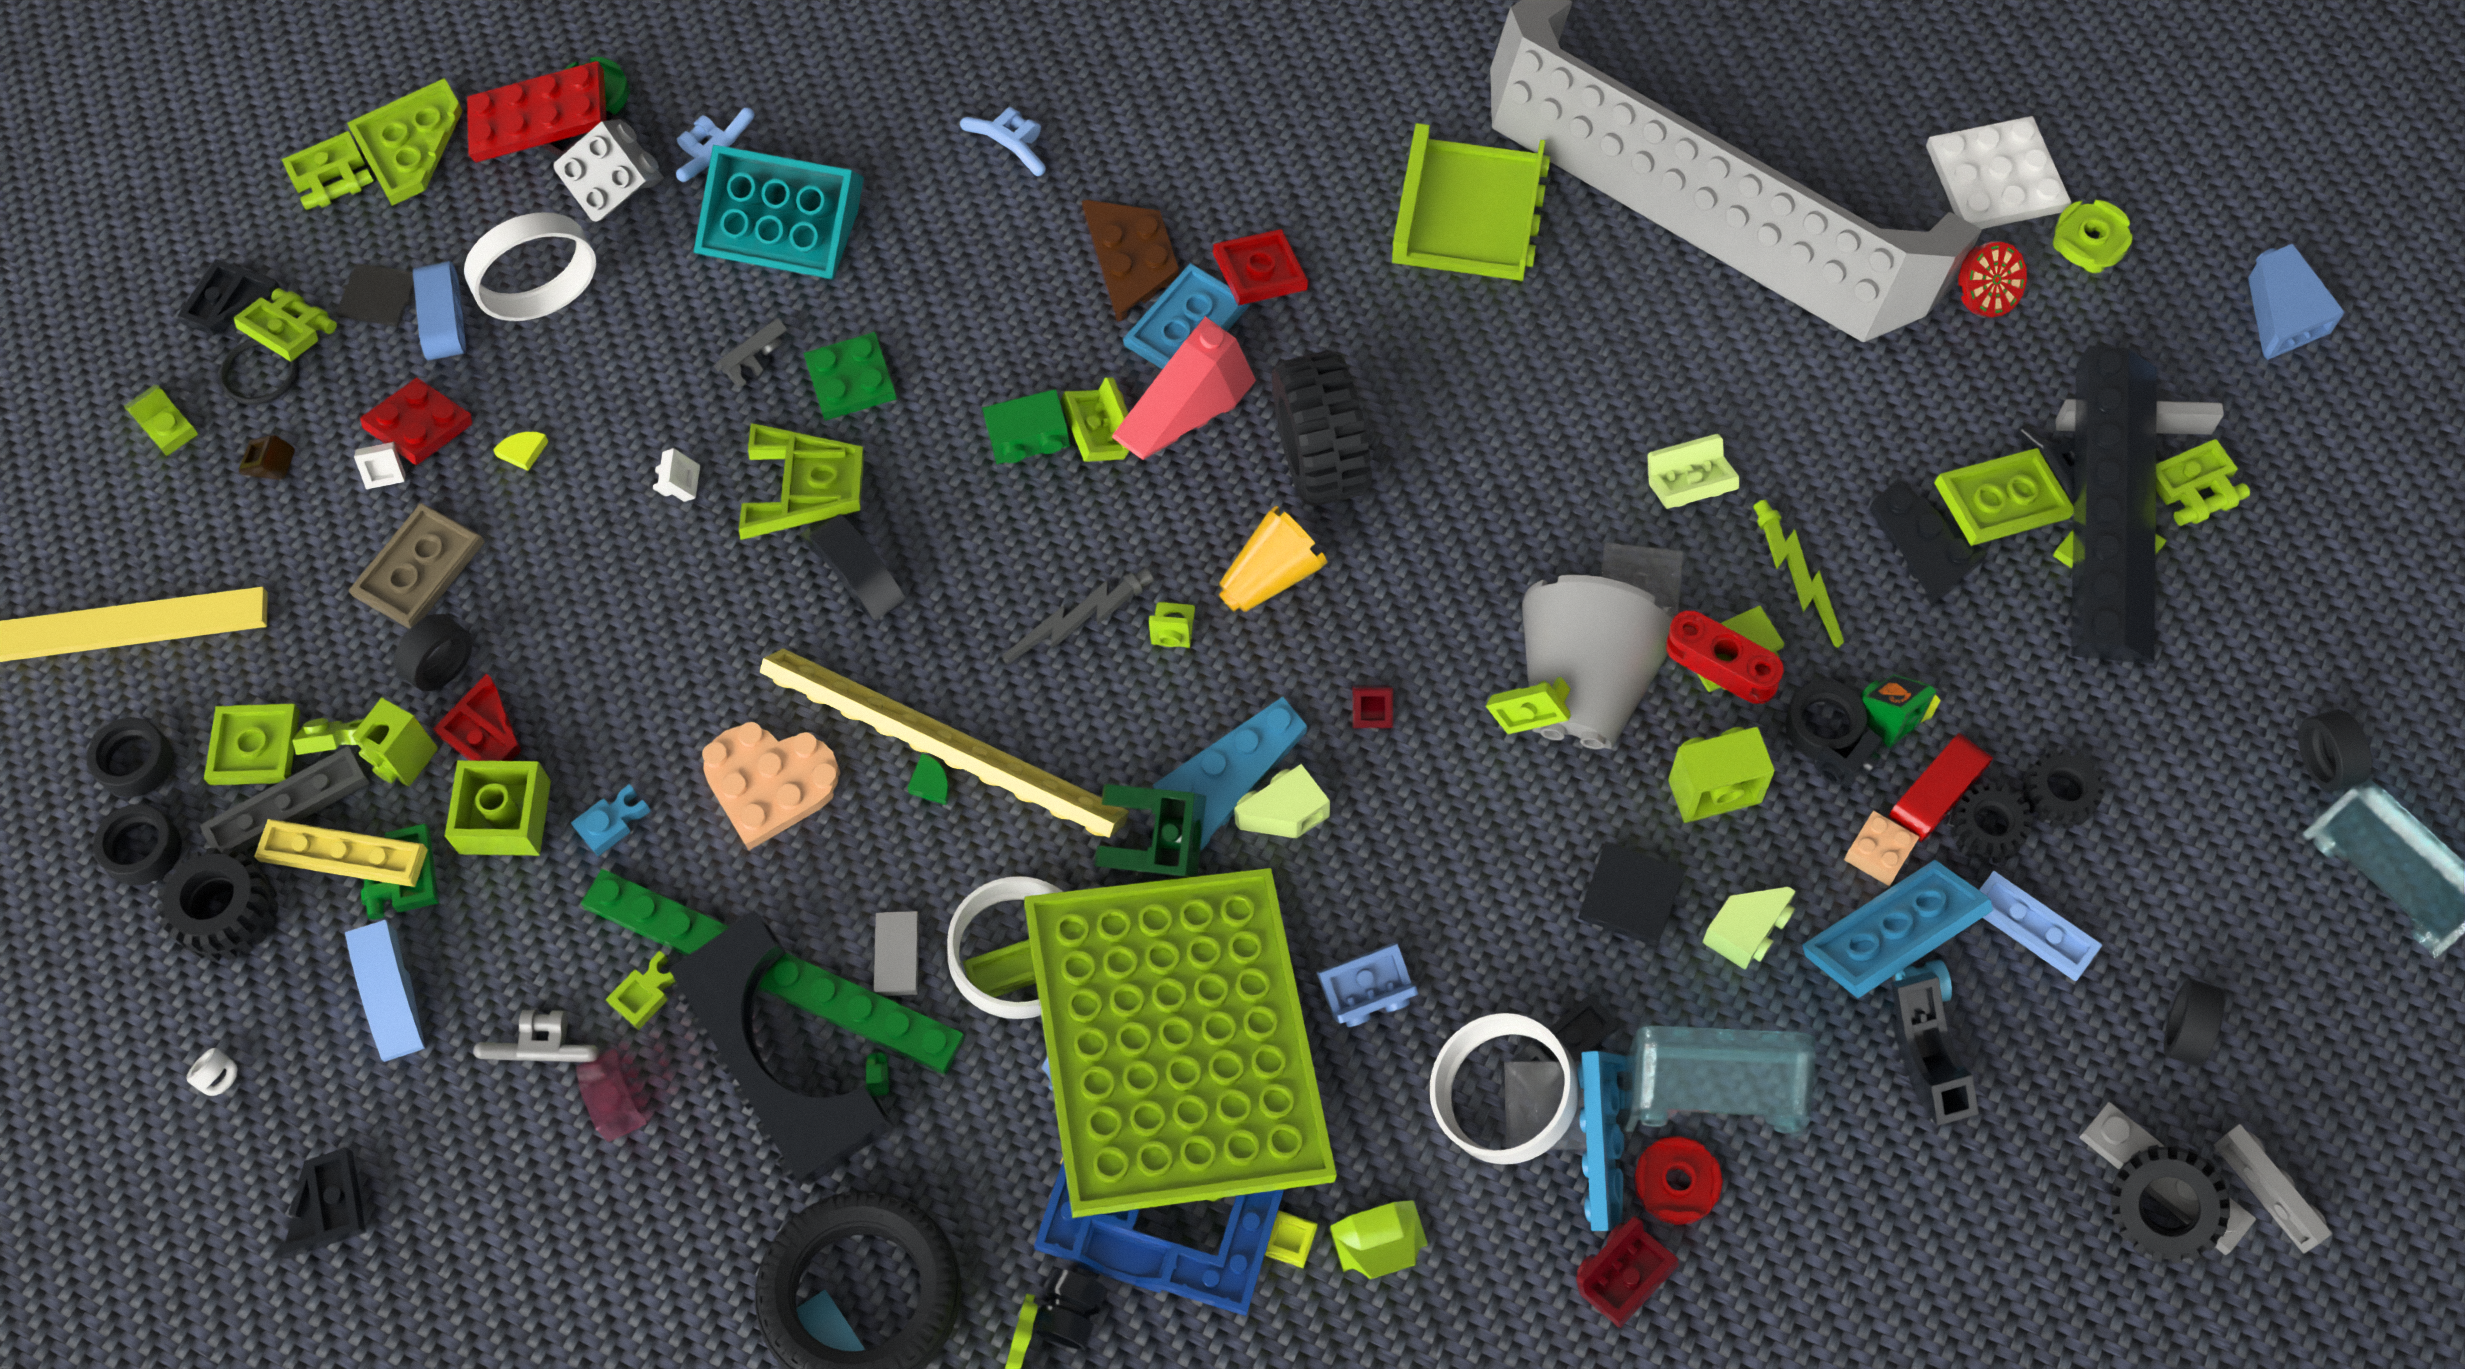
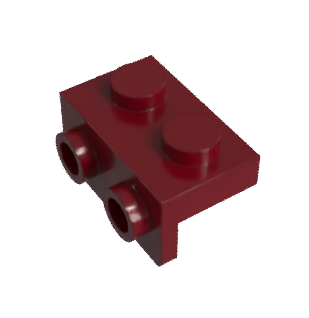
(1624, 1271)

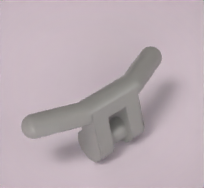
(531, 1049)

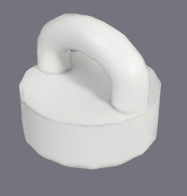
(208, 1068)

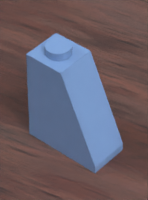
(2290, 302)

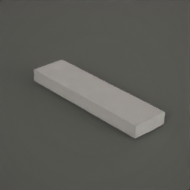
(2172, 417)

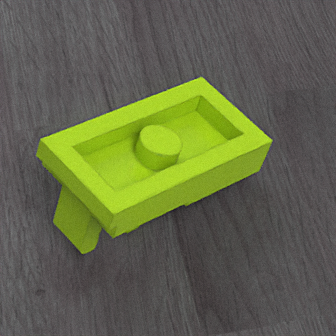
(1531, 706)

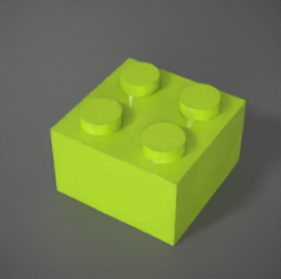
(1720, 773)
(498, 808)

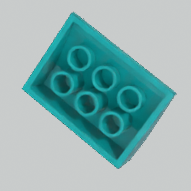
(777, 212)

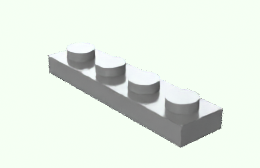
(2119, 1138)

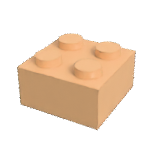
(1881, 848)

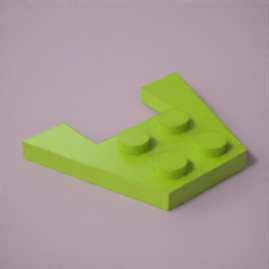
(818, 480)

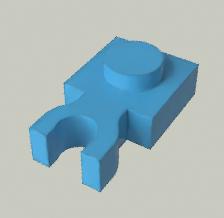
(606, 824)

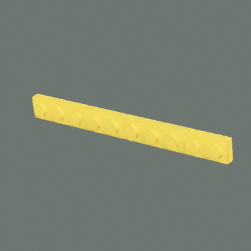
(945, 742)

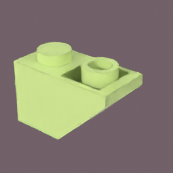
(1285, 807)
(1746, 922)

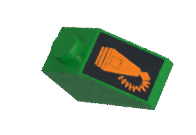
(1896, 706)

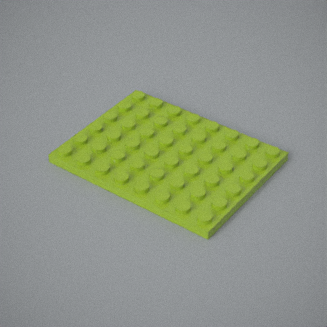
(1176, 1043)

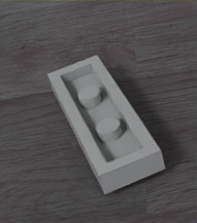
(2273, 1188)

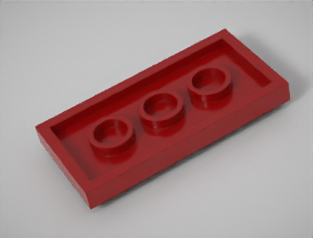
(536, 111)

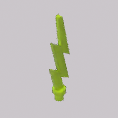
(1791, 550)

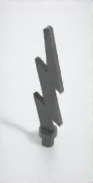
(1100, 601)

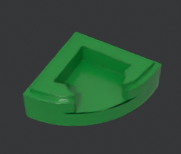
(929, 781)
(877, 1073)

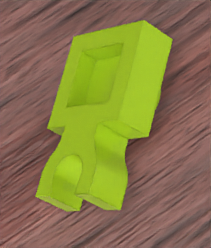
(324, 735)
(641, 994)

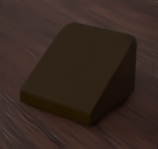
(267, 458)

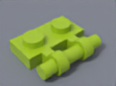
(324, 162)
(278, 329)
(2196, 470)

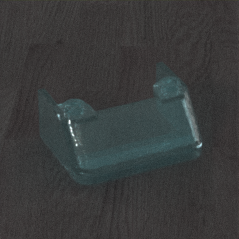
(2399, 859)
(1720, 1073)

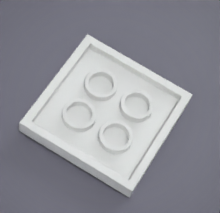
(1998, 173)

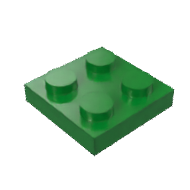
(850, 376)

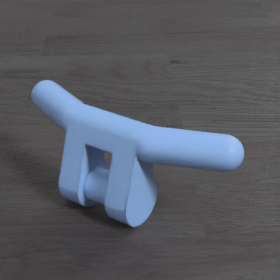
(706, 129)
(1002, 131)

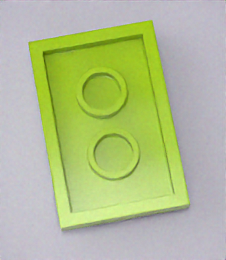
(2004, 496)

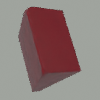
(1372, 706)

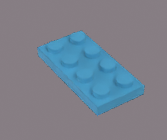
(1897, 928)

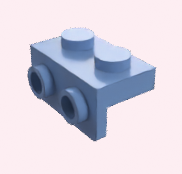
(1367, 985)

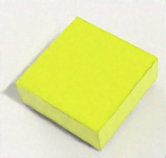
(1291, 1239)

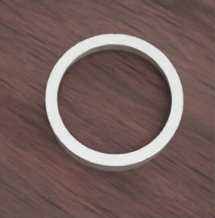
(545, 298)
(989, 894)
(1453, 1055)

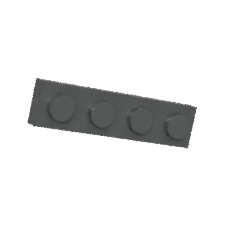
(286, 801)

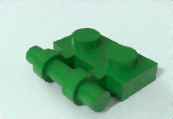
(404, 897)

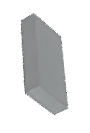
(896, 953)

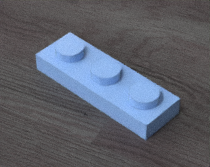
(2038, 927)

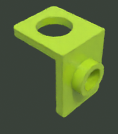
(1172, 630)

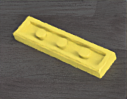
(341, 852)

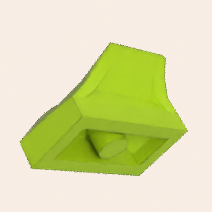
(1380, 1239)

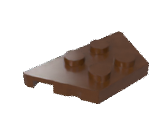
(1130, 252)

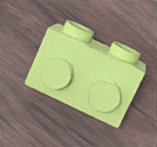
(1691, 471)

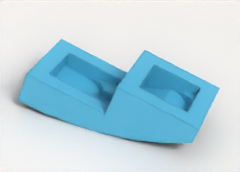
(827, 1324)

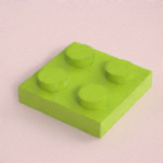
(251, 744)

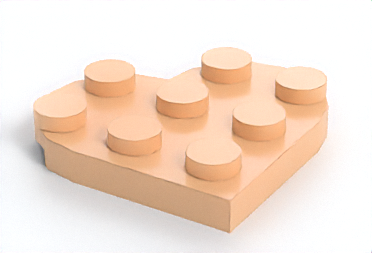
(768, 781)

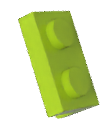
(1094, 419)

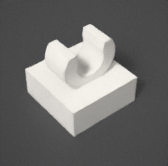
(379, 465)
(677, 475)

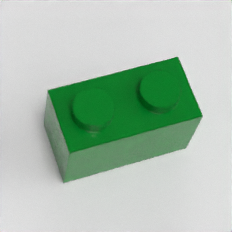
(1026, 427)

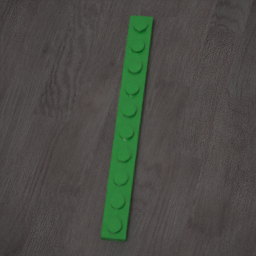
(788, 979)

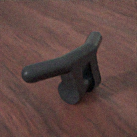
(2055, 456)

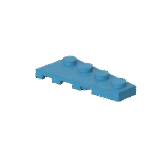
(1237, 763)
(1603, 1137)

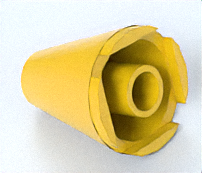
(1269, 562)

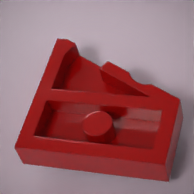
(480, 725)

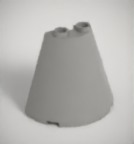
(1604, 645)

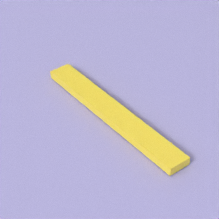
(133, 623)

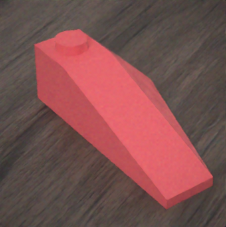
(1196, 384)

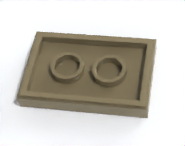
(416, 566)

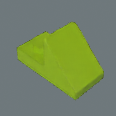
(161, 419)

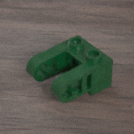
(1175, 834)

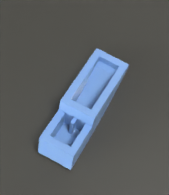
(385, 989)

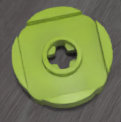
(2090, 252)

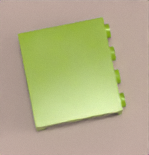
(1469, 207)

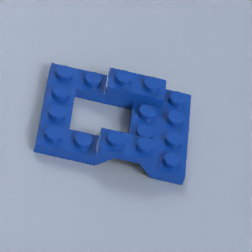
(1115, 1250)

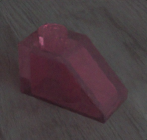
(610, 1096)

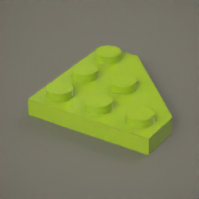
(408, 138)

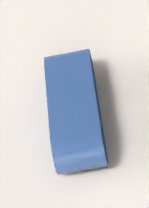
(439, 310)

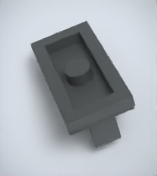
(764, 340)

